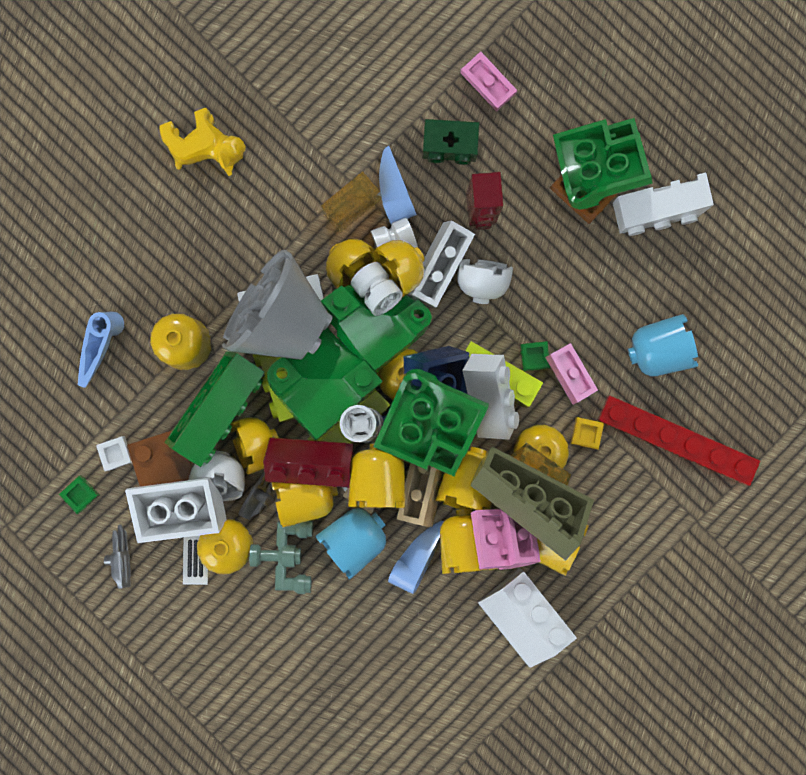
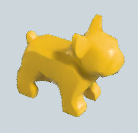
(202, 143)

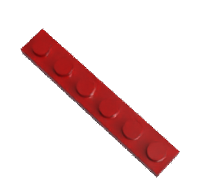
(678, 440)

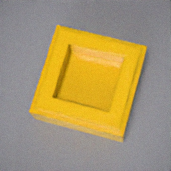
(587, 433)

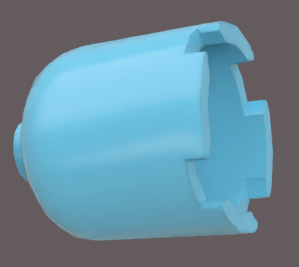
(663, 347)
(354, 540)

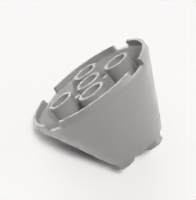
(278, 314)

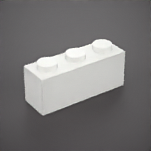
(442, 262)
(488, 381)

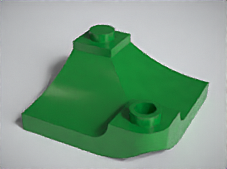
(601, 161)
(376, 337)
(322, 384)
(430, 423)

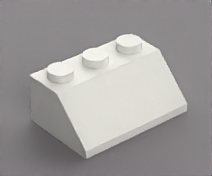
(176, 510)
(526, 619)

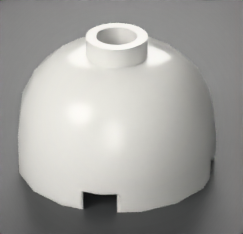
(484, 279)
(225, 474)

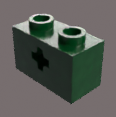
(464, 137)

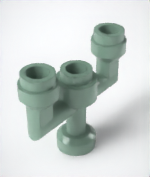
(286, 556)

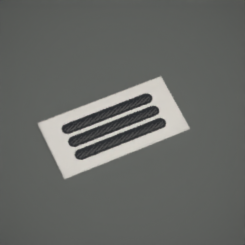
(193, 570)

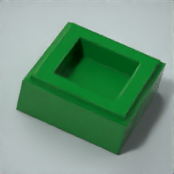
(534, 356)
(79, 494)

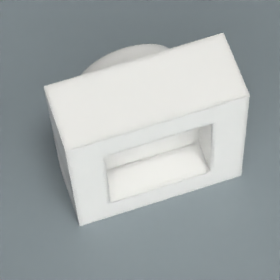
(114, 453)

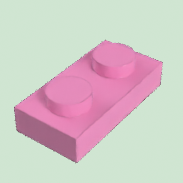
(488, 81)
(571, 374)

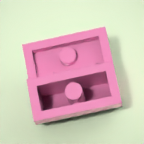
(502, 541)

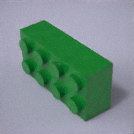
(215, 408)

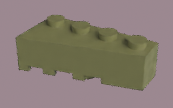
(534, 500)

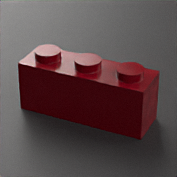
(484, 200)
(308, 462)

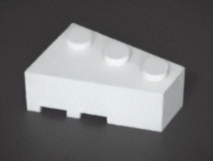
(663, 206)

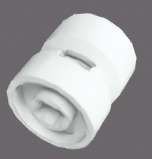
(399, 231)
(373, 285)
(361, 424)

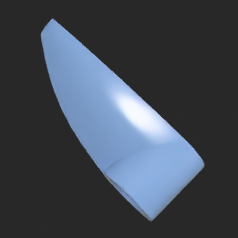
(393, 190)
(97, 342)
(415, 560)

